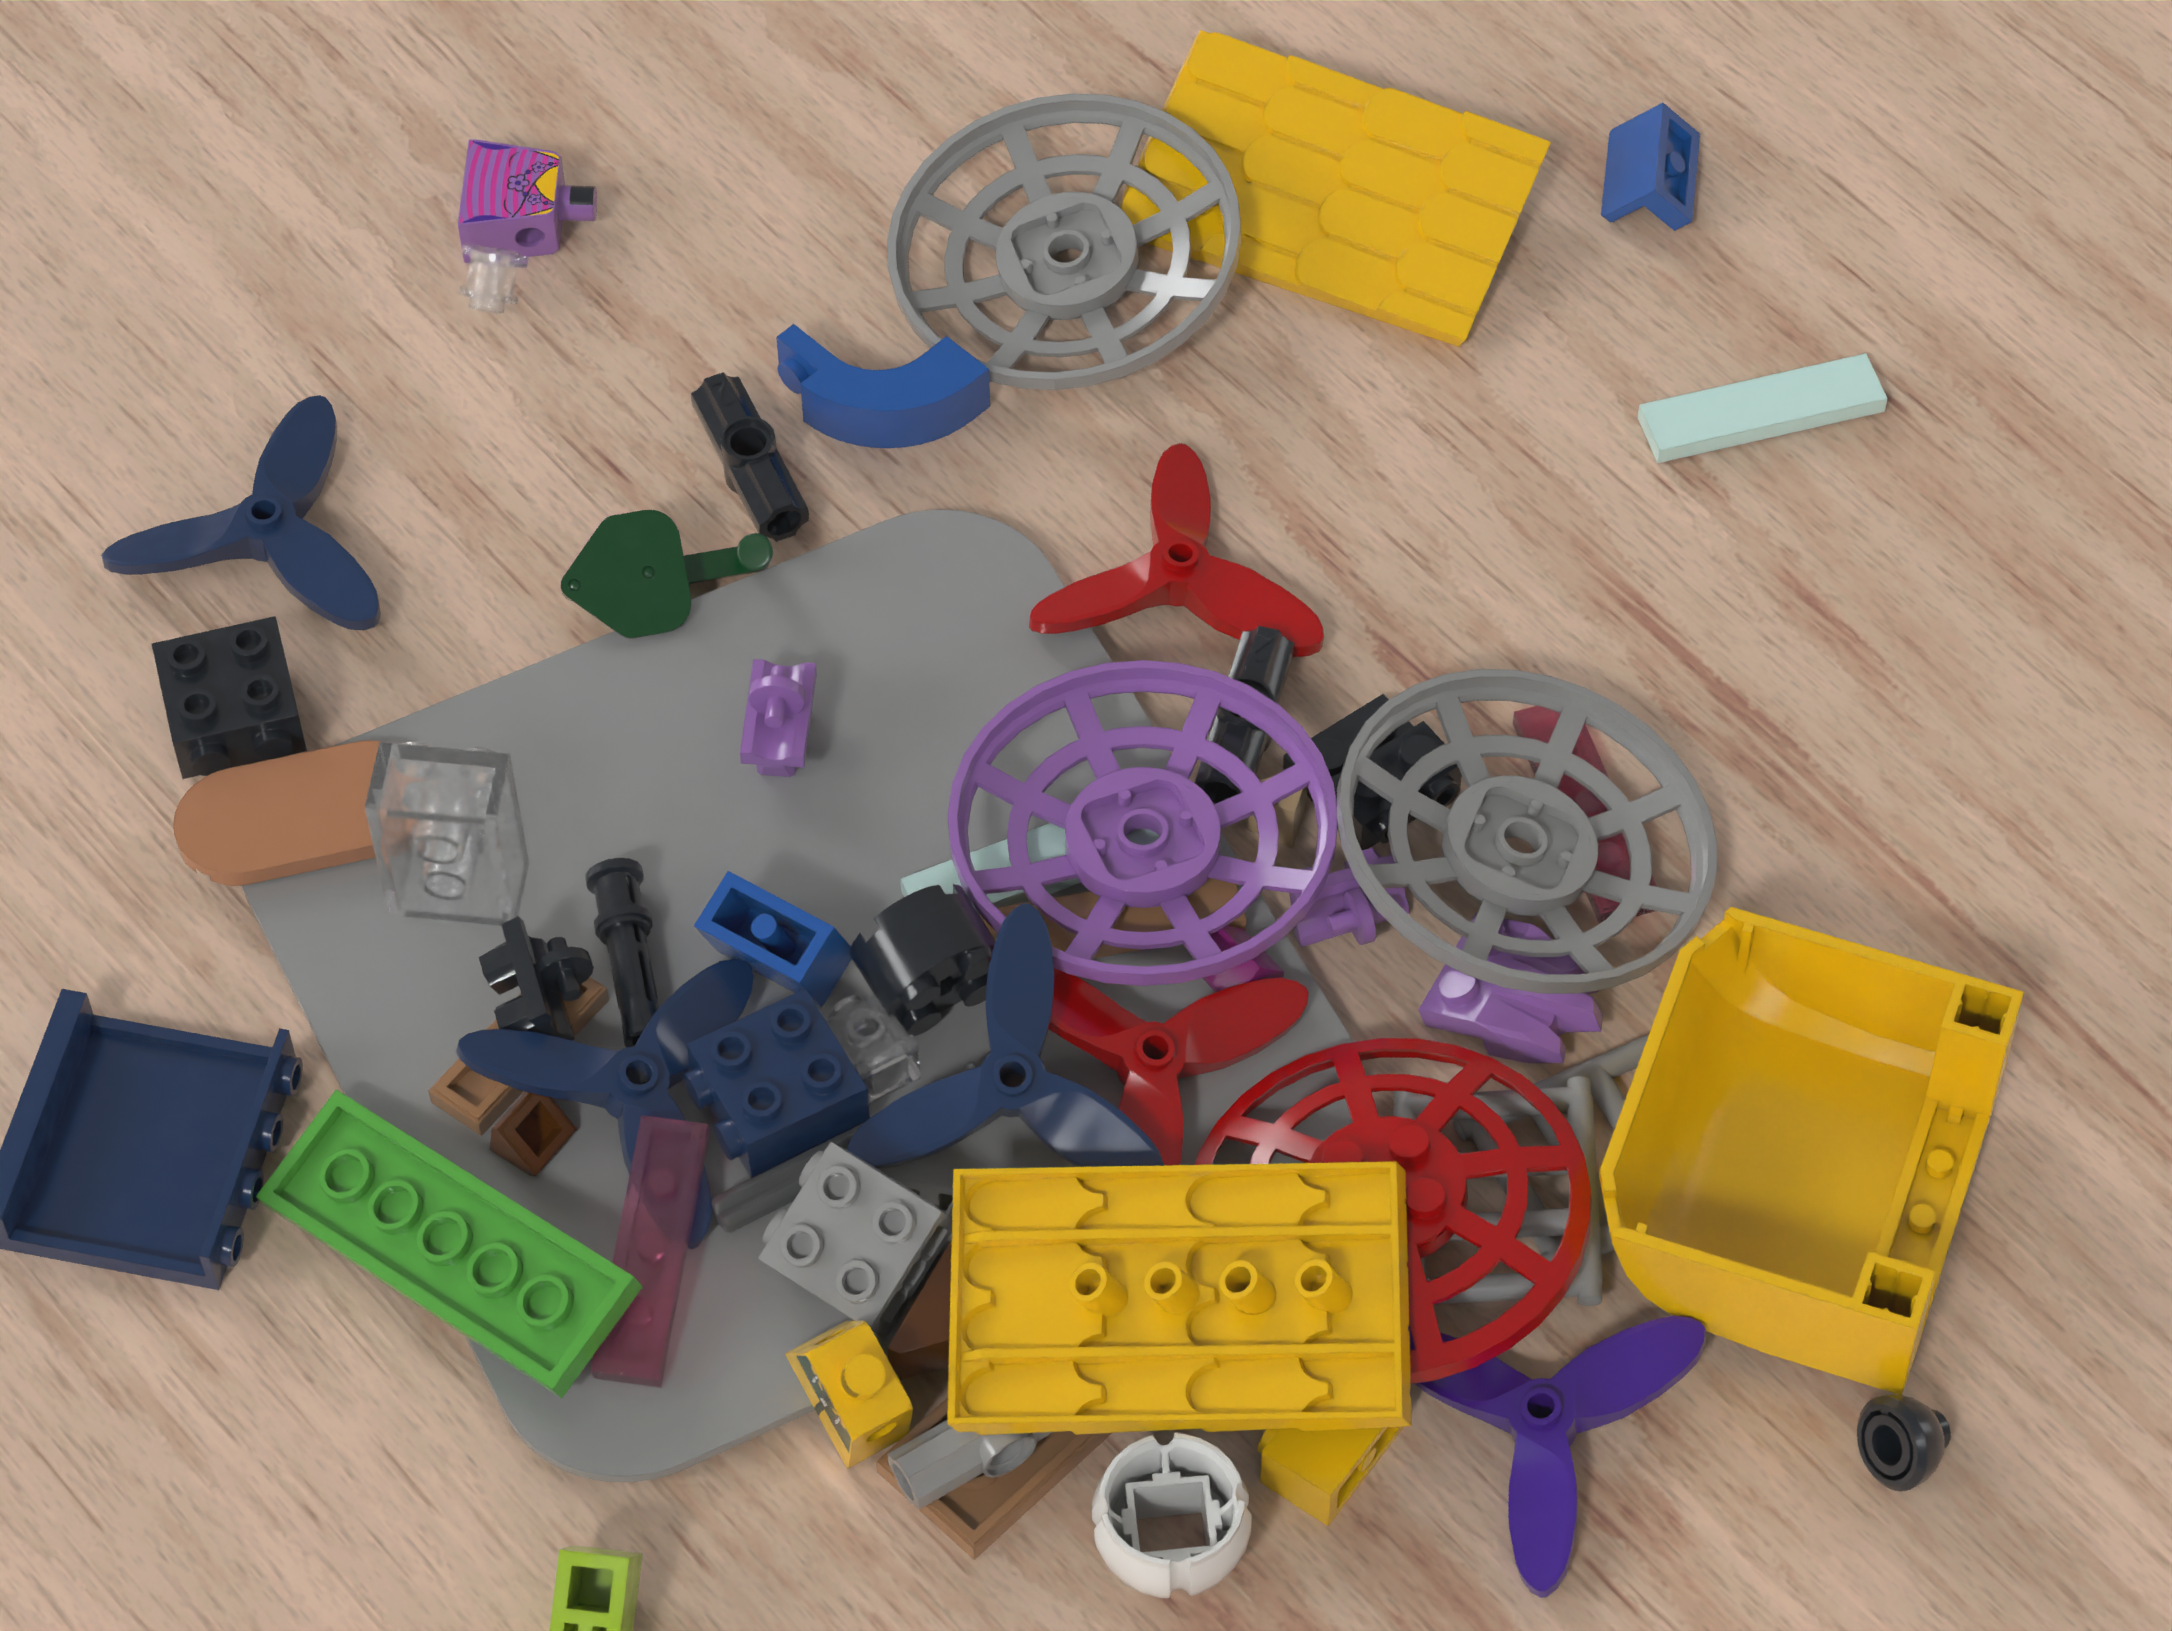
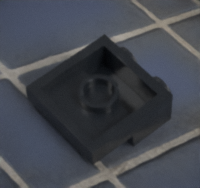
(1395, 756)

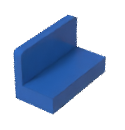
(1652, 166)

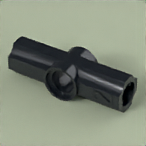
(750, 457)
(1263, 664)

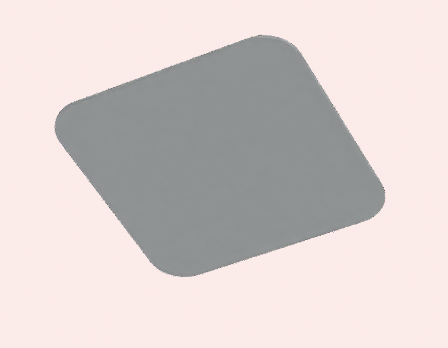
(640, 760)

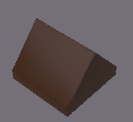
(531, 1132)

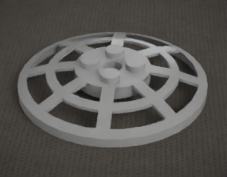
(1063, 222)
(1530, 810)

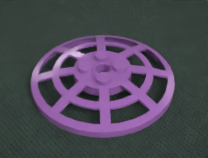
(1149, 800)

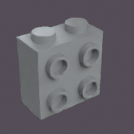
(856, 1238)

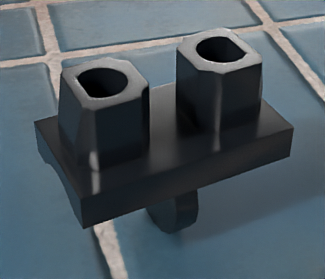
(545, 977)

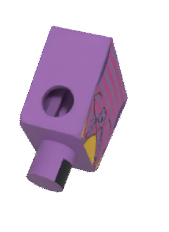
(518, 199)

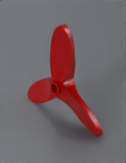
(1182, 573)
(1193, 1042)

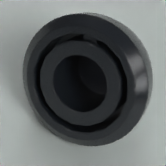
(1901, 1440)

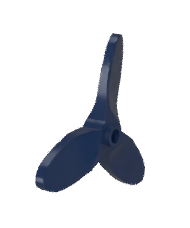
(270, 527)
(625, 1080)
(1057, 1110)

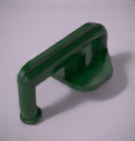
(640, 580)

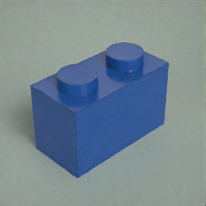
(774, 938)

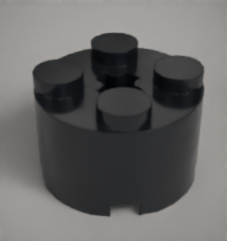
(926, 956)

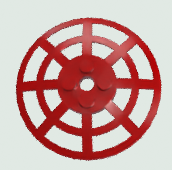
(1434, 1180)

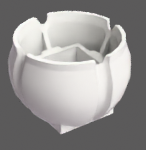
(1171, 1481)

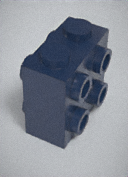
(775, 1083)

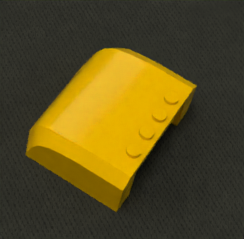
(1805, 1142)

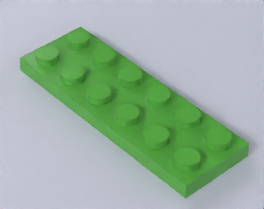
(450, 1243)

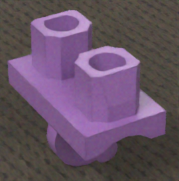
(778, 717)
(1344, 907)

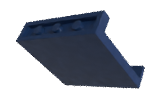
(141, 1145)

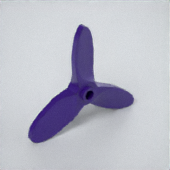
(1585, 1394)

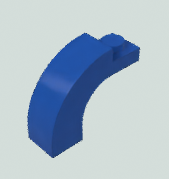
(886, 406)

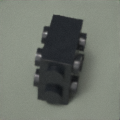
(228, 697)

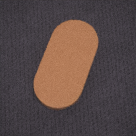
(279, 816)

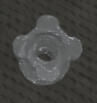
(491, 277)

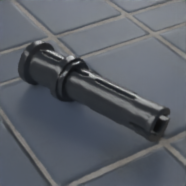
(624, 928)

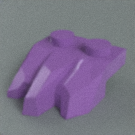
(1508, 1020)

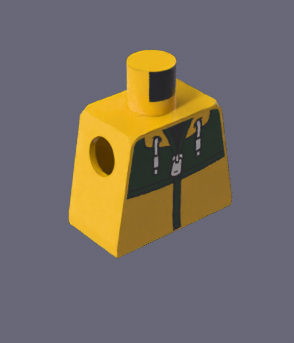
(853, 1390)

